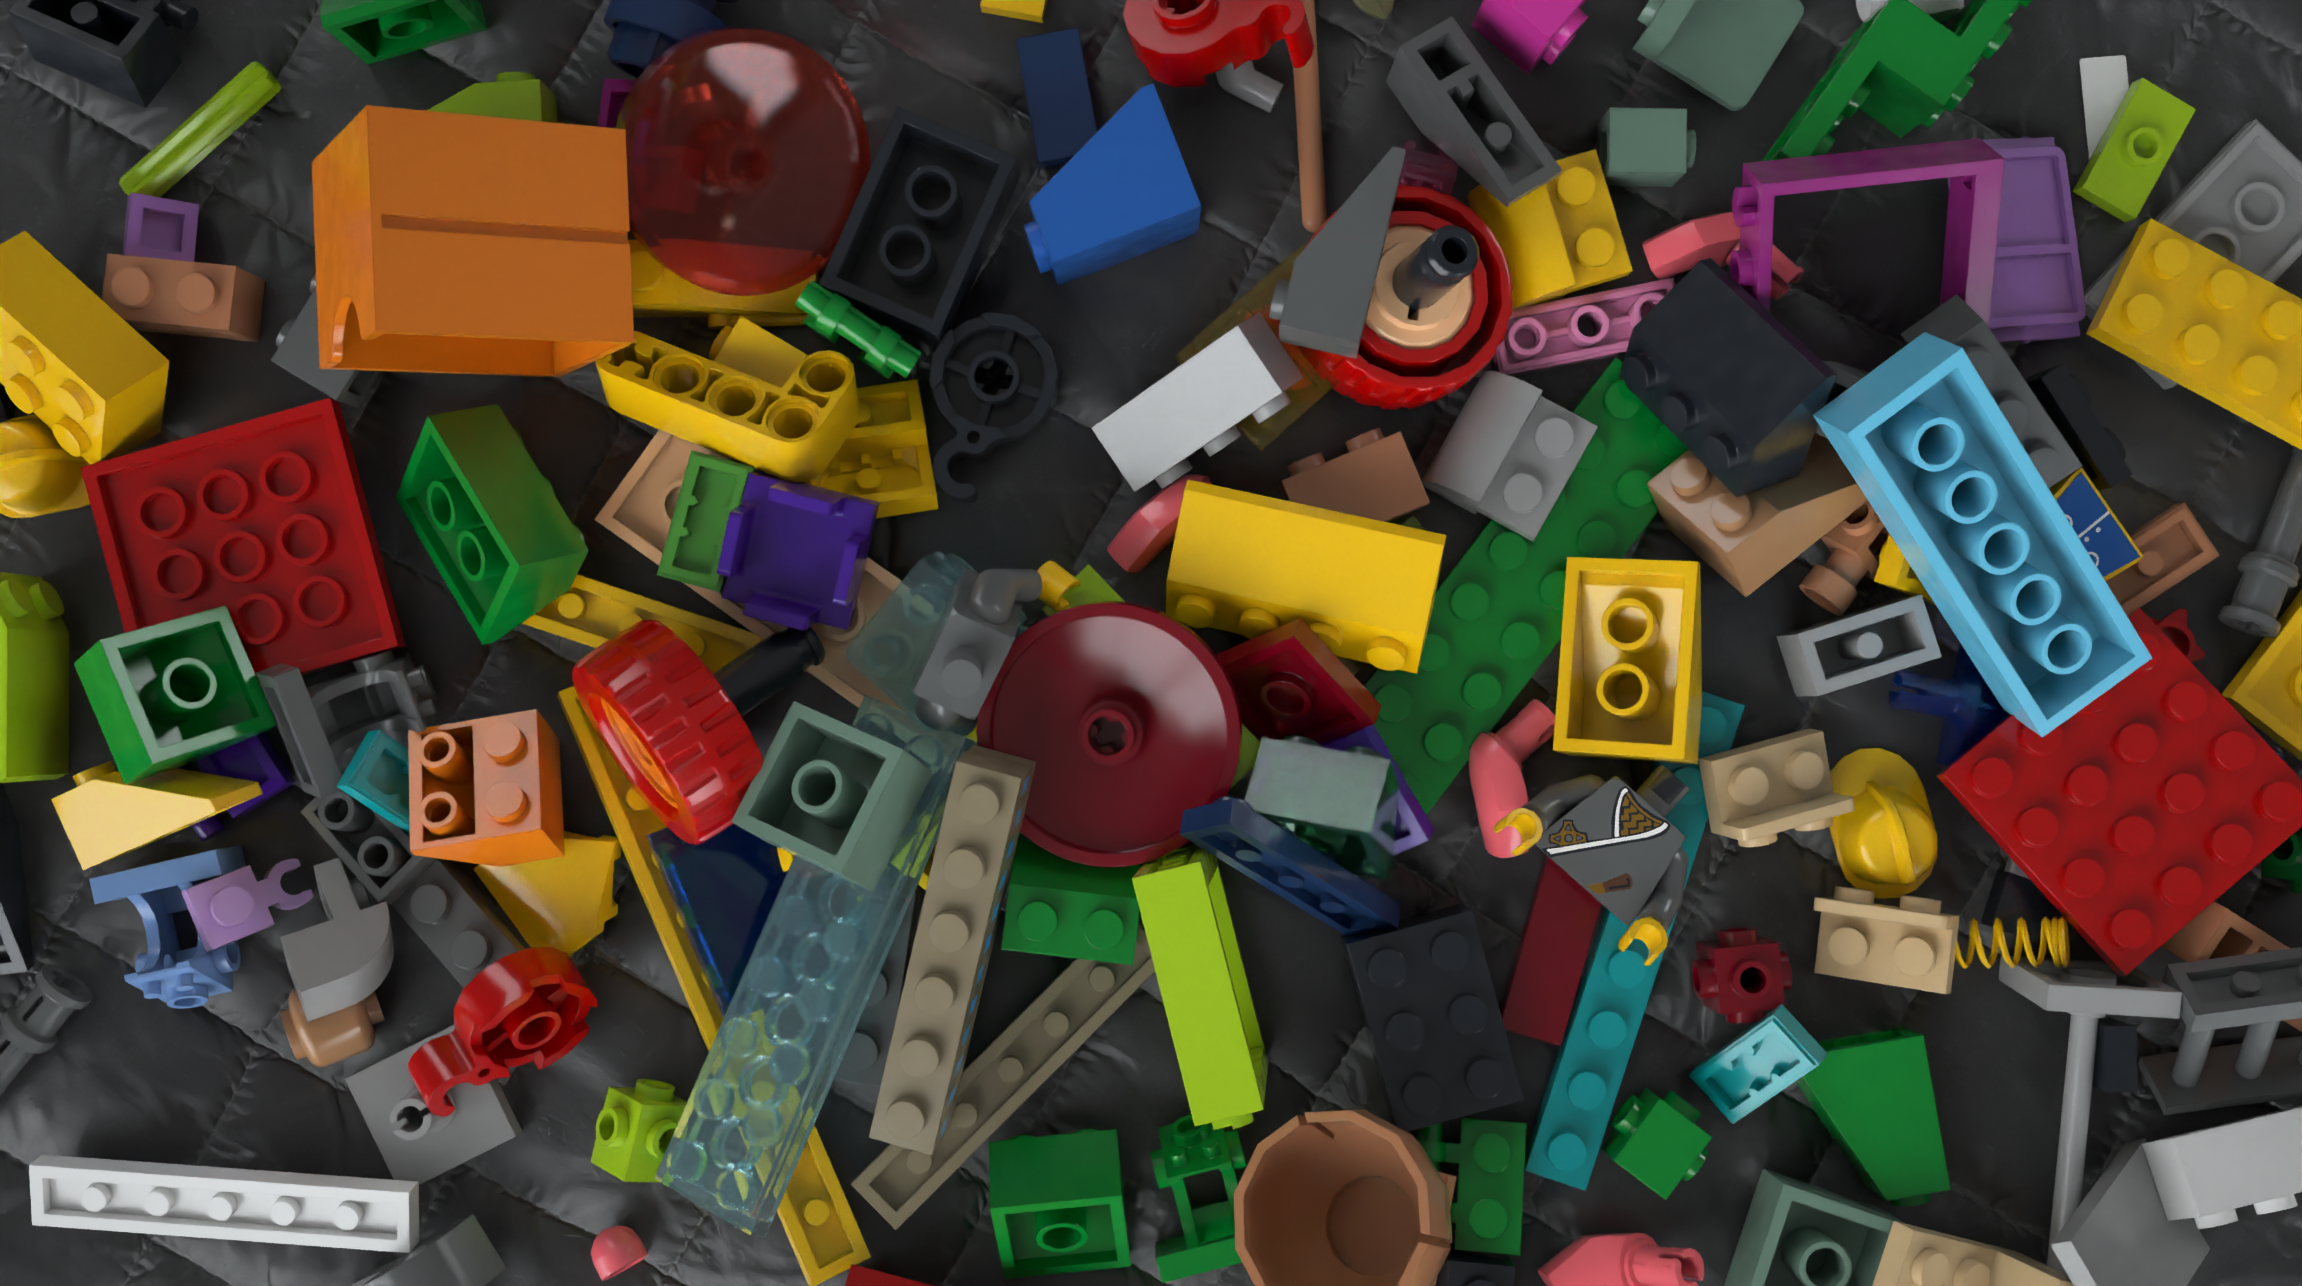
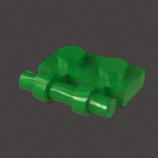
(834, 316)
(1488, 1182)

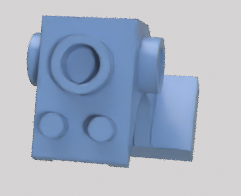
(165, 971)

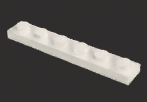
(225, 1203)

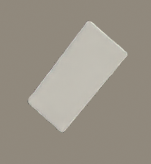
(2103, 89)

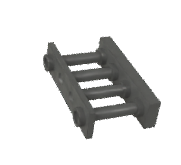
(2226, 994)

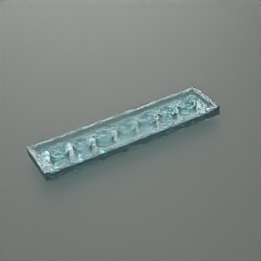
(801, 1005)

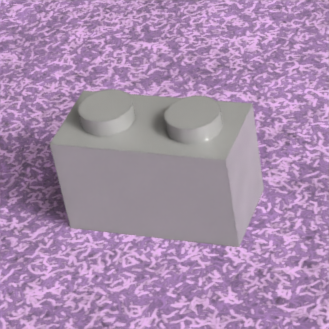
(1859, 646)

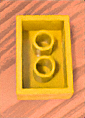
(75, 357)

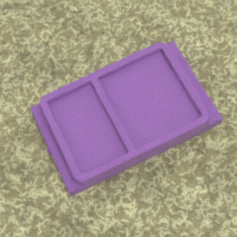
(2037, 254)

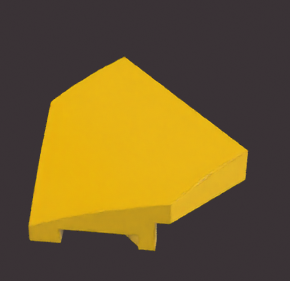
(560, 898)

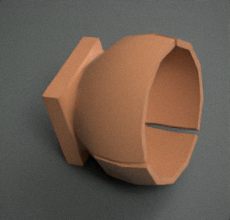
(1342, 1205)

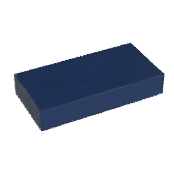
(1056, 94)

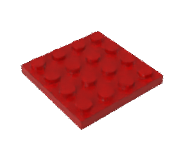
(255, 523)
(2133, 803)

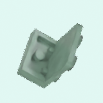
(1718, 43)

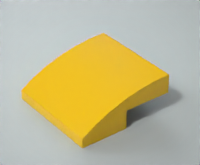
(886, 453)

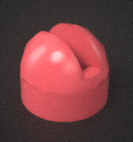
(616, 1251)

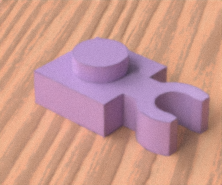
(239, 905)

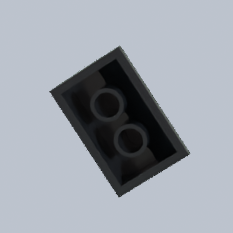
(1728, 380)

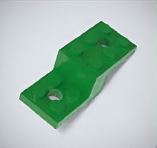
(1898, 72)

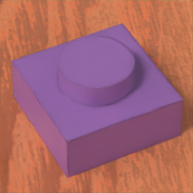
(160, 228)

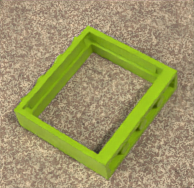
(1203, 986)

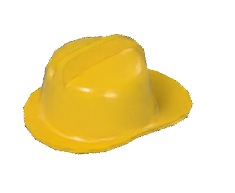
(37, 471)
(1891, 834)

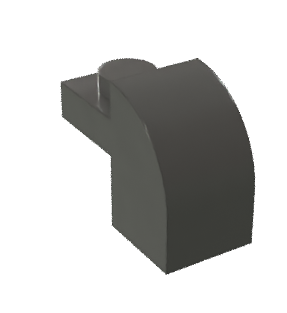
(449, 1257)

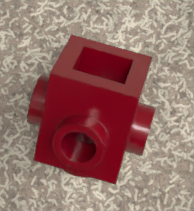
(1719, 971)

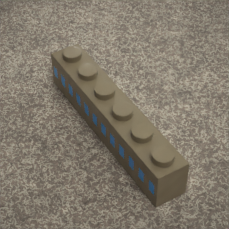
(952, 948)

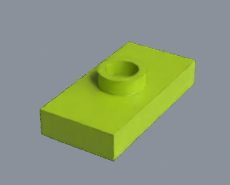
(2134, 150)

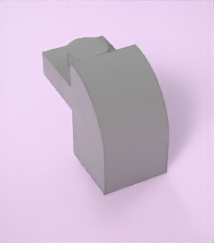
(343, 957)

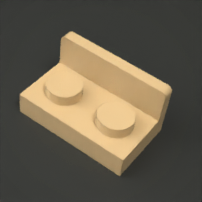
(1771, 788)
(1886, 943)

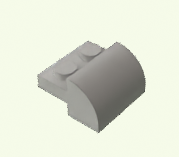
(1509, 453)

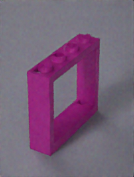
(1971, 214)

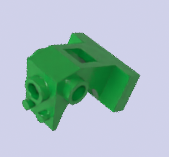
(1208, 1227)

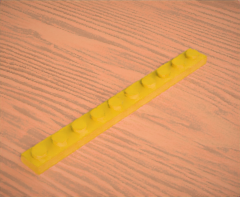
(814, 1204)

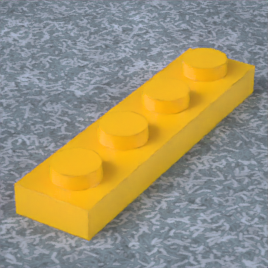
(598, 611)

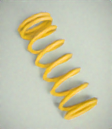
(2054, 933)

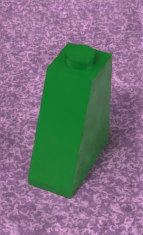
(1882, 1112)

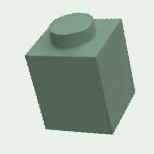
(1645, 146)

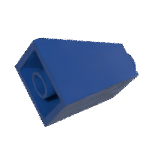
(1115, 196)

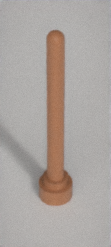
(1310, 135)

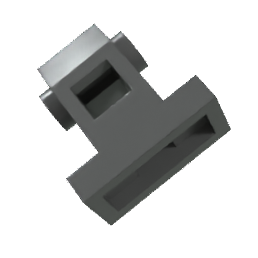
(395, 691)

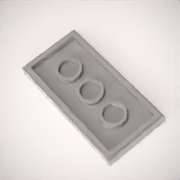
(2237, 206)

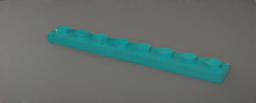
(1614, 998)

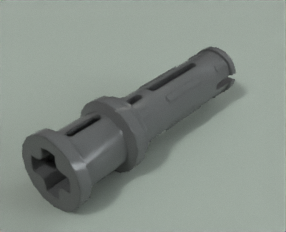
(2271, 567)
(35, 1022)

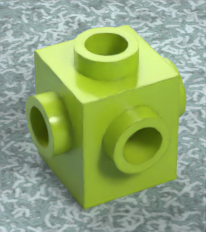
(636, 1129)

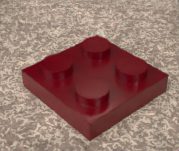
(1296, 687)

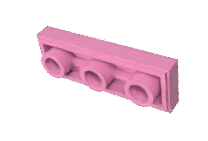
(1549, 336)

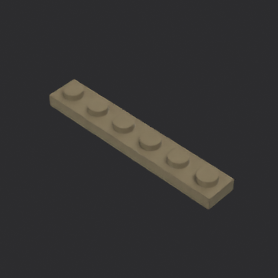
(1006, 1077)

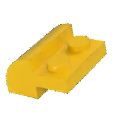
(1558, 234)

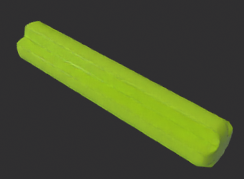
(202, 132)

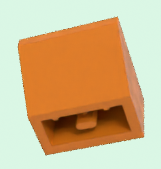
(486, 791)

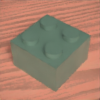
(833, 795)
(1807, 1237)

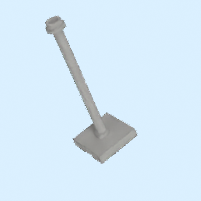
(2087, 993)

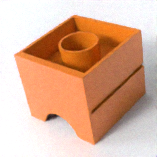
(471, 244)

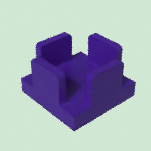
(796, 552)

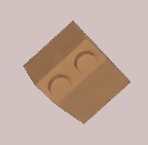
(1761, 531)

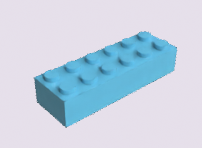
(1983, 532)

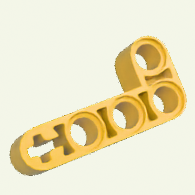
(768, 427)

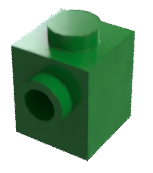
(1658, 1140)

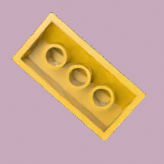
(1266, 561)

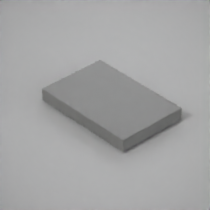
(2124, 1234)

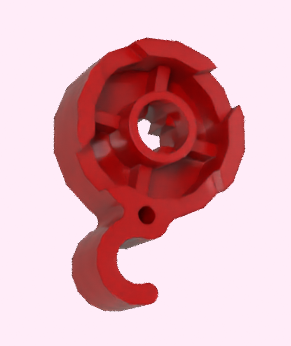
(1198, 37)
(507, 1016)

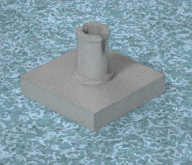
(415, 1140)

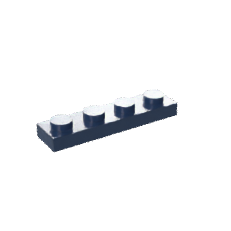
(1289, 866)

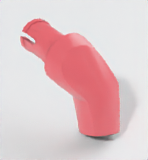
(1714, 238)
(1151, 527)
(1497, 774)
(1622, 1261)

